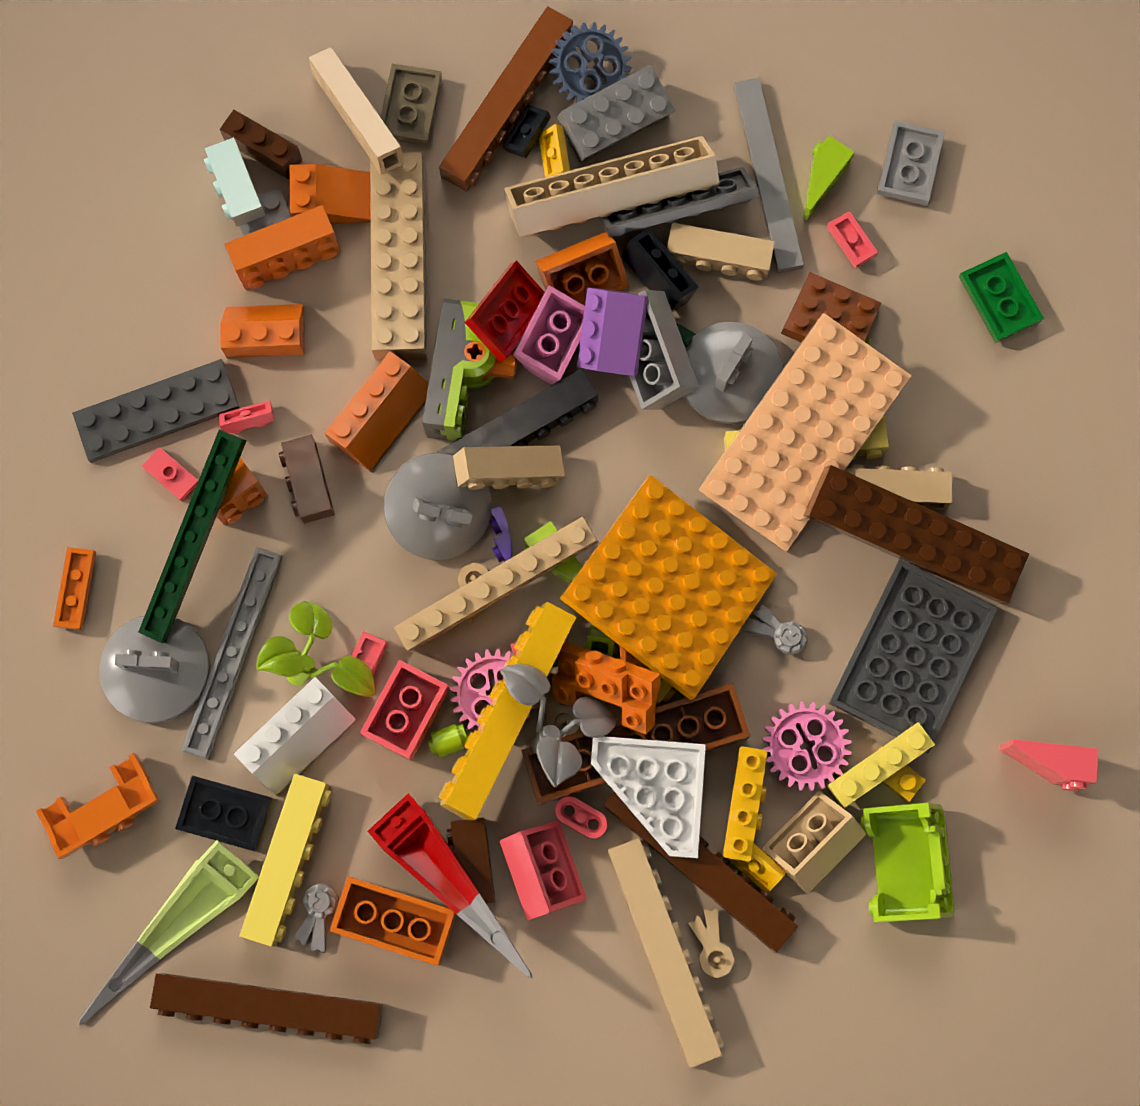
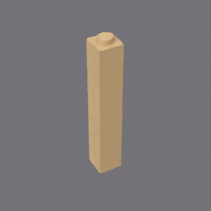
(356, 111)

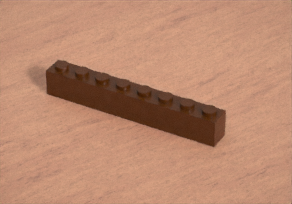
(720, 883)
(266, 1006)

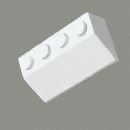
(295, 736)

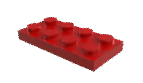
(506, 311)

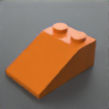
(340, 191)

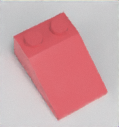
(1060, 764)

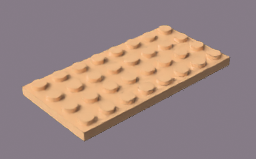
(806, 421)

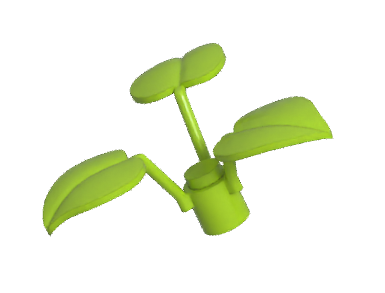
(283, 659)

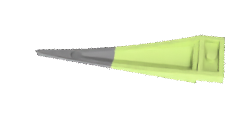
(202, 894)

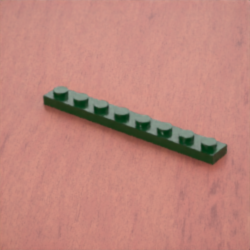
(192, 536)

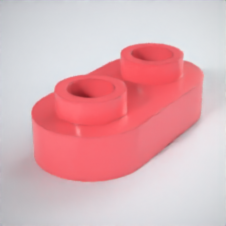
(581, 817)

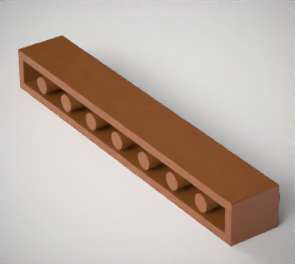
(505, 101)

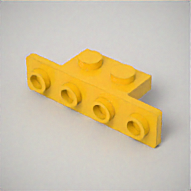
(745, 803)

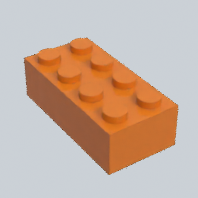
(283, 248)
(393, 921)

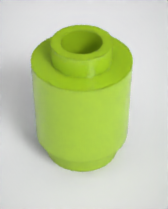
(448, 740)

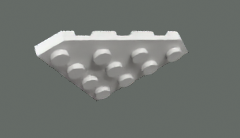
(659, 786)

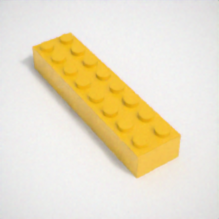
(505, 716)

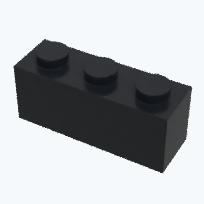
(659, 269)

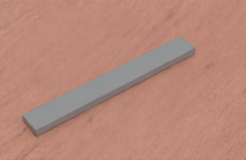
(768, 175)
(232, 653)

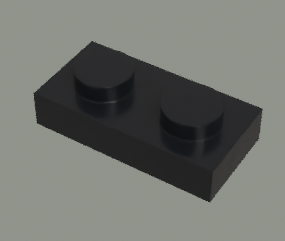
(526, 131)

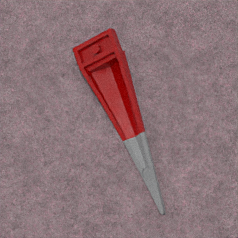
(420, 849)

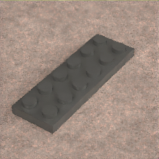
(734, 187)
(155, 410)

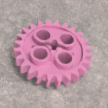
(469, 697)
(829, 737)

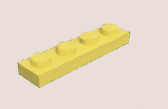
(881, 765)

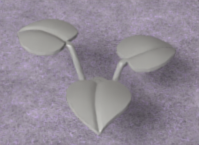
(557, 758)

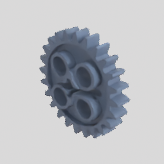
(607, 50)

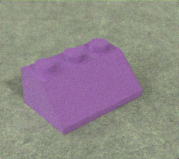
(612, 331)

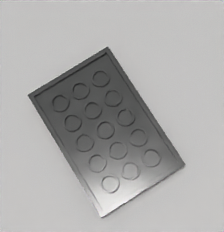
(913, 653)

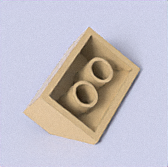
(814, 841)

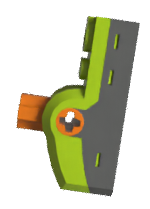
(458, 365)

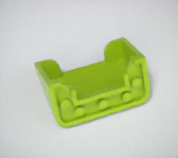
(910, 862)

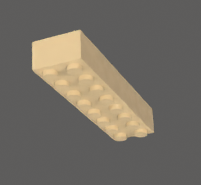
(612, 186)
(398, 260)

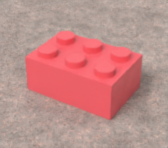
(405, 710)

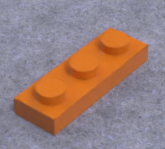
(74, 588)

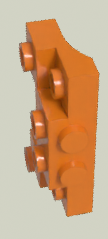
(608, 679)
(102, 815)

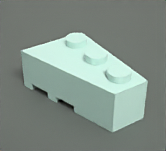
(233, 182)

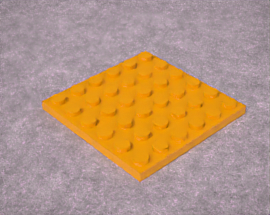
(669, 587)

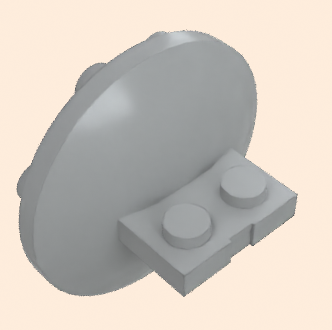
(733, 371)
(431, 512)
(154, 678)

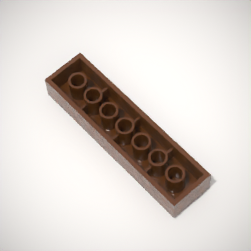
(916, 534)

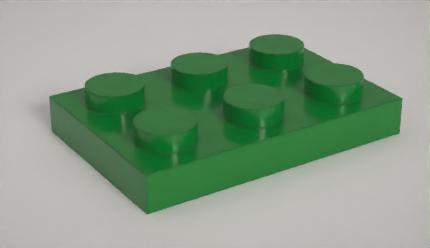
(1001, 297)

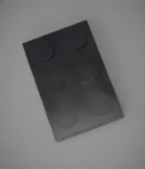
(224, 813)

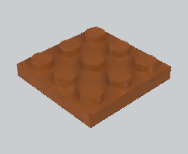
(840, 303)

